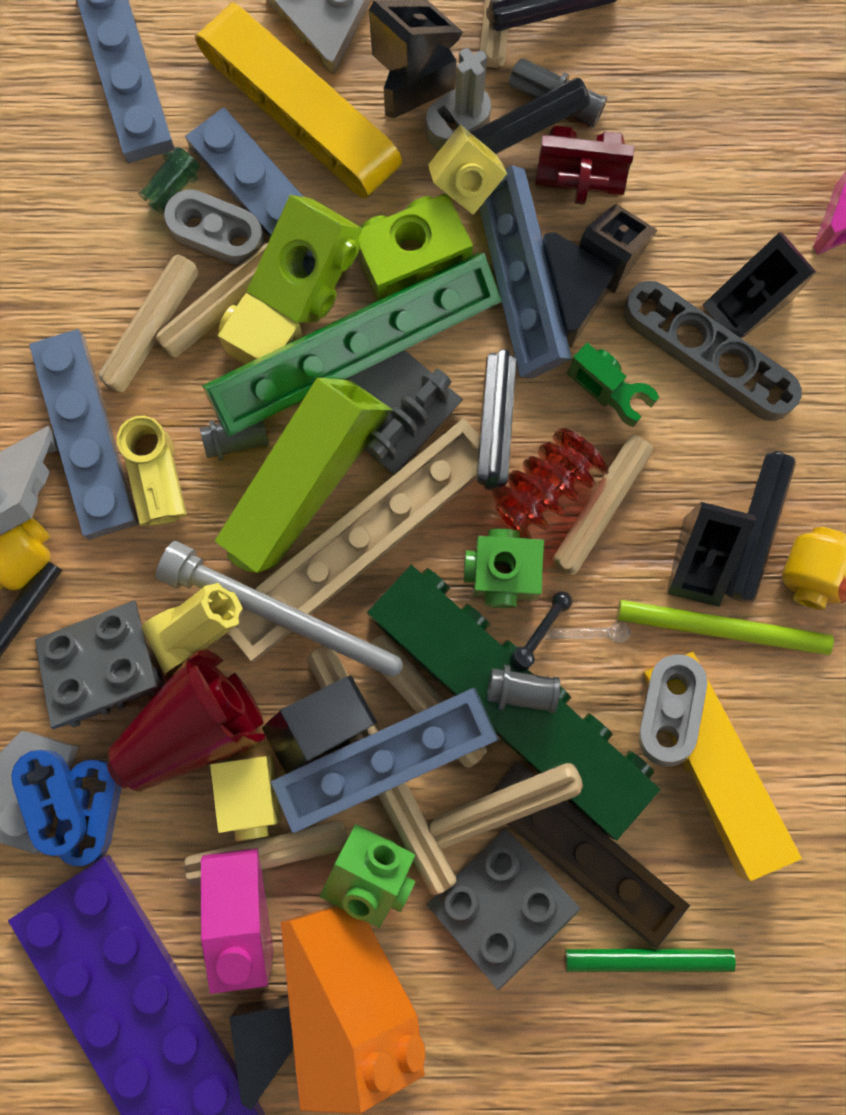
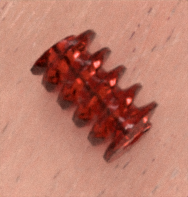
(546, 480)

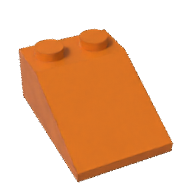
(347, 1014)

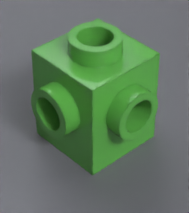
(521, 557)
(369, 877)

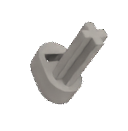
(465, 104)

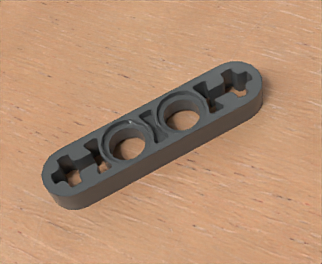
(716, 342)

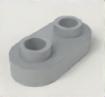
(217, 229)
(673, 712)

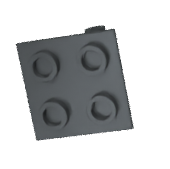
(418, 406)
(96, 666)
(503, 908)

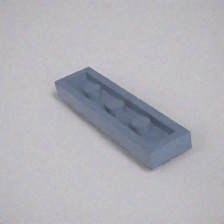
(126, 78)
(244, 171)
(524, 276)
(83, 434)
(384, 760)

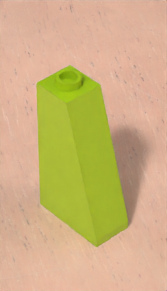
(301, 472)

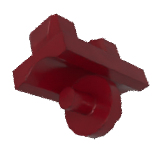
(584, 164)

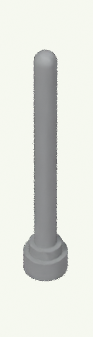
(182, 567)

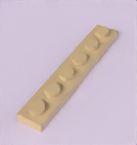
(364, 535)

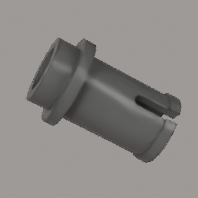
(218, 443)
(523, 690)

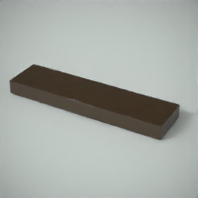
(599, 865)

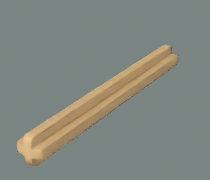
(397, 801)

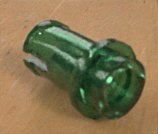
(170, 179)

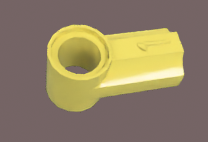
(151, 476)
(191, 626)

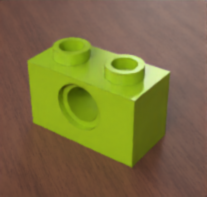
(425, 220)
(281, 274)

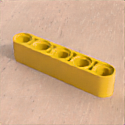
(299, 100)

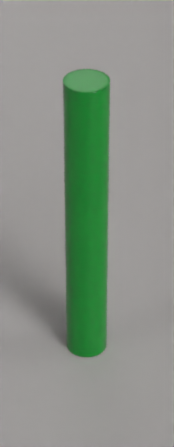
(649, 960)

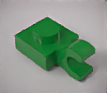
(602, 378)

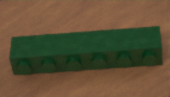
(460, 656)

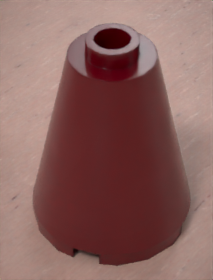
(186, 726)

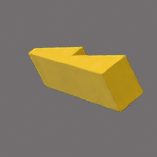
(734, 793)

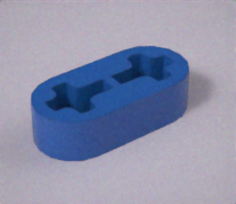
(35, 806)
(101, 813)

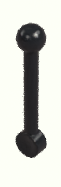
(523, 657)

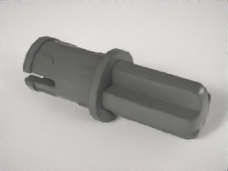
(536, 81)

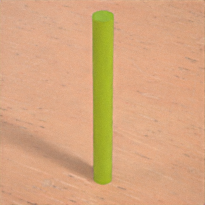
(725, 627)

